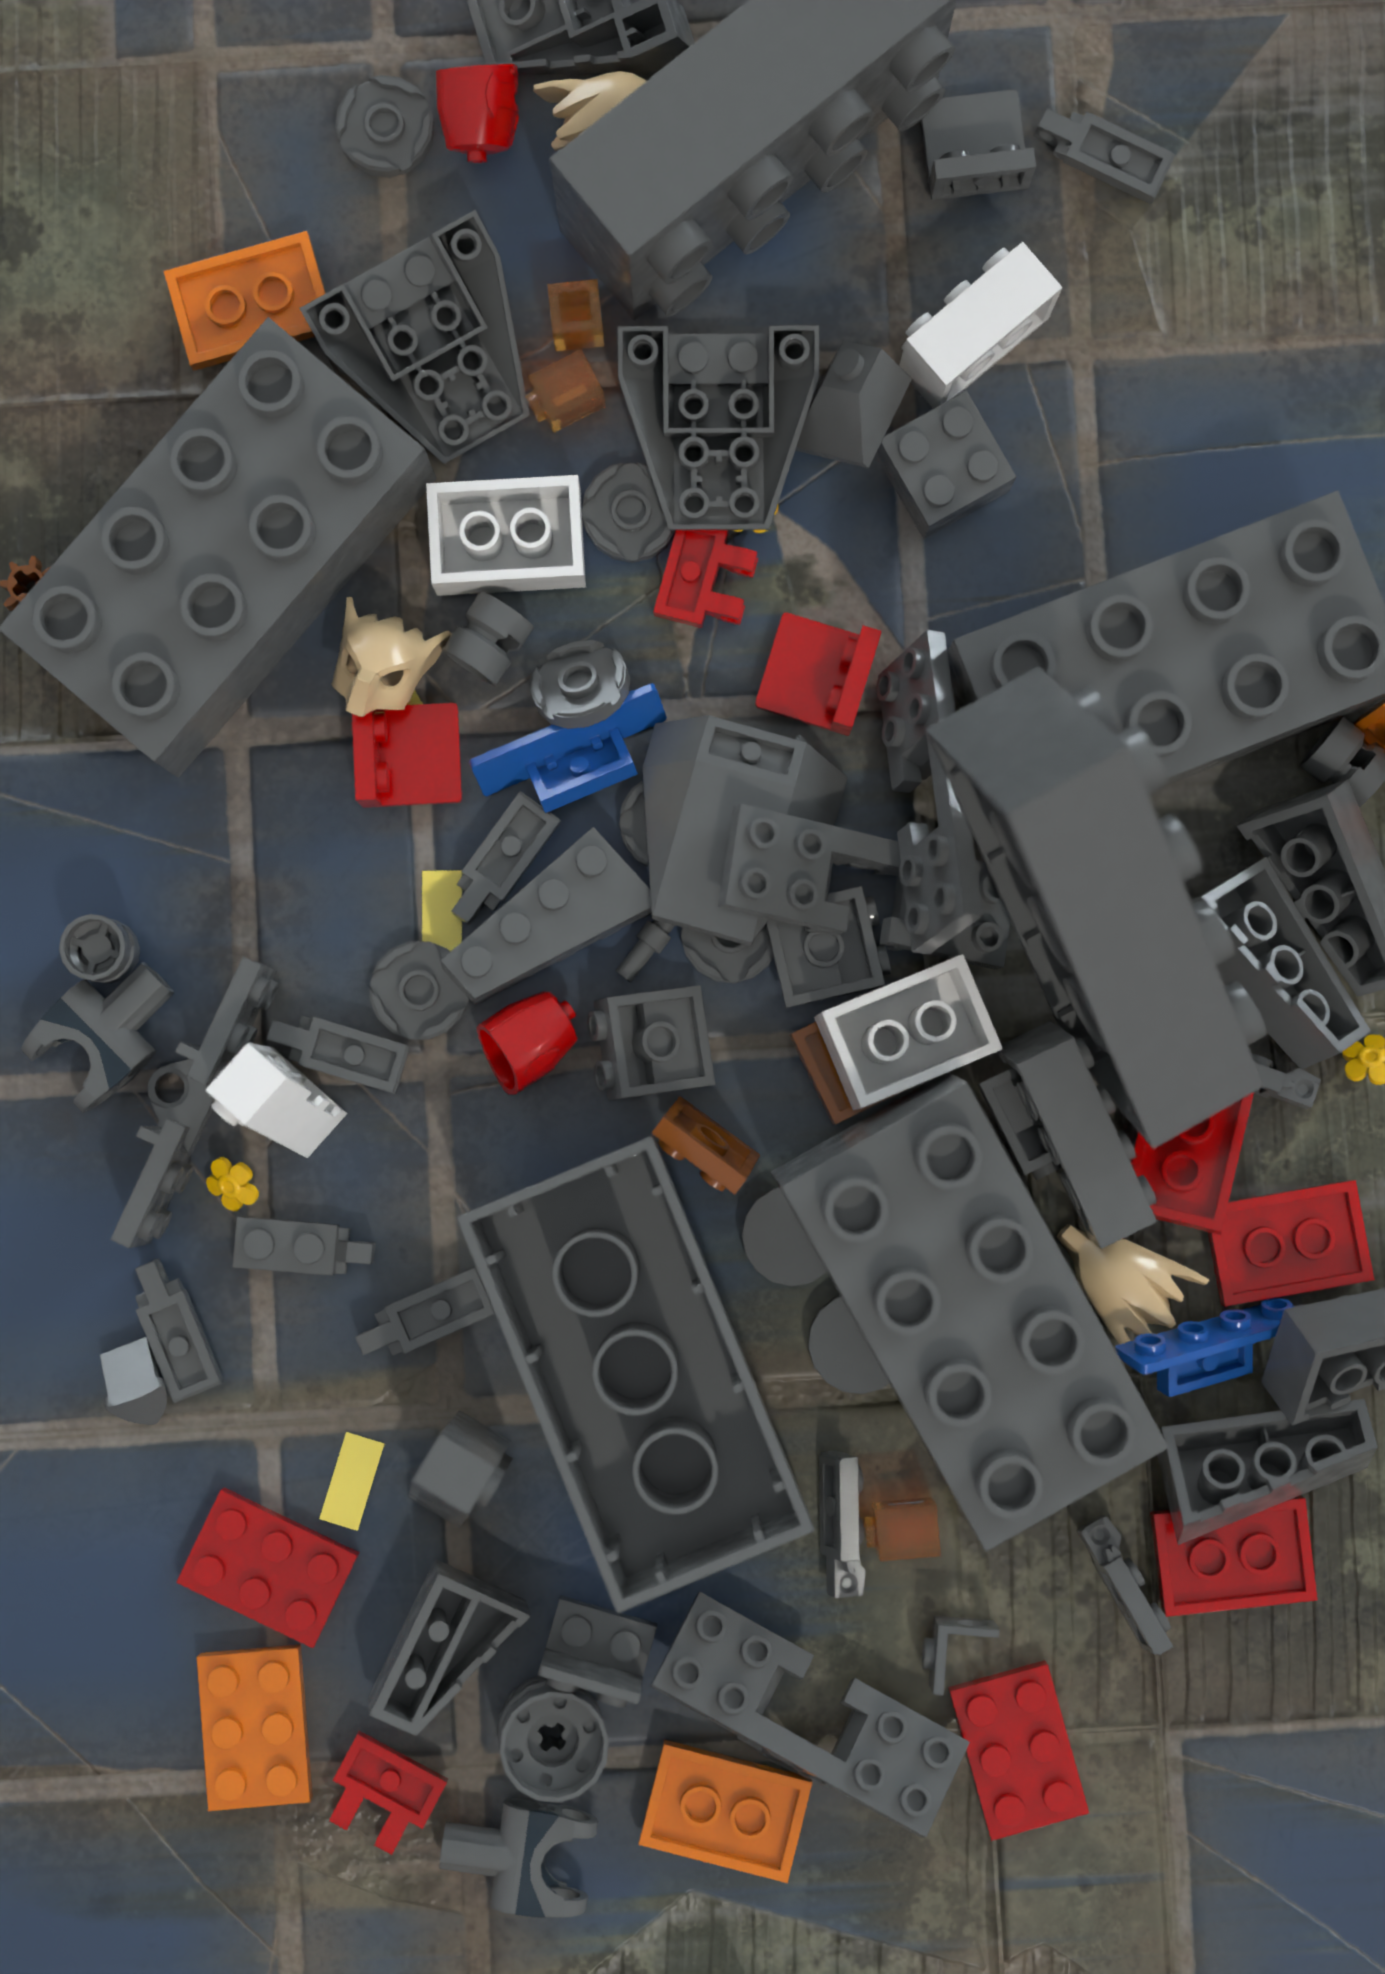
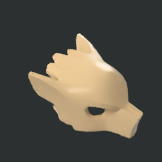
(585, 100)
(381, 661)
(1126, 1282)

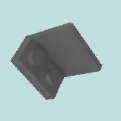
(976, 145)
(597, 1652)

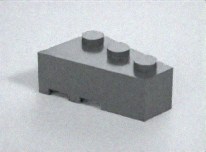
(441, 1644)

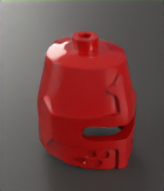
(478, 108)
(527, 1040)

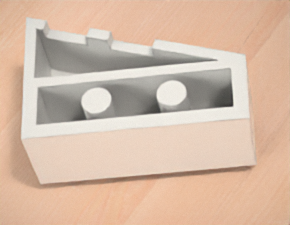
(274, 1099)

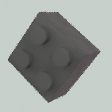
(945, 464)

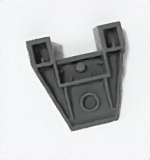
(581, 34)

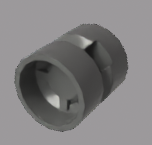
(488, 638)
(1343, 756)
(99, 949)

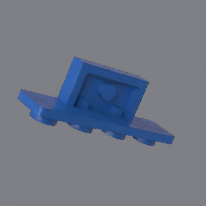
(571, 761)
(1204, 1350)

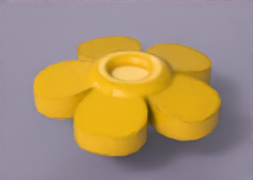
(1366, 1060)
(232, 1184)

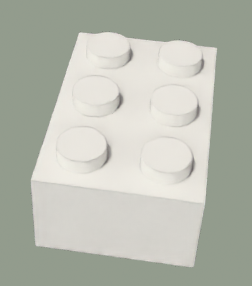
(978, 324)
(506, 535)
(908, 1032)

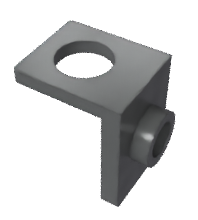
(935, 1648)

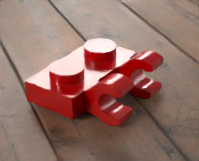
(691, 575)
(390, 1781)

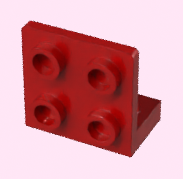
(817, 673)
(407, 756)

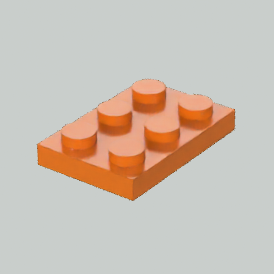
(232, 294)
(254, 1727)
(725, 1811)

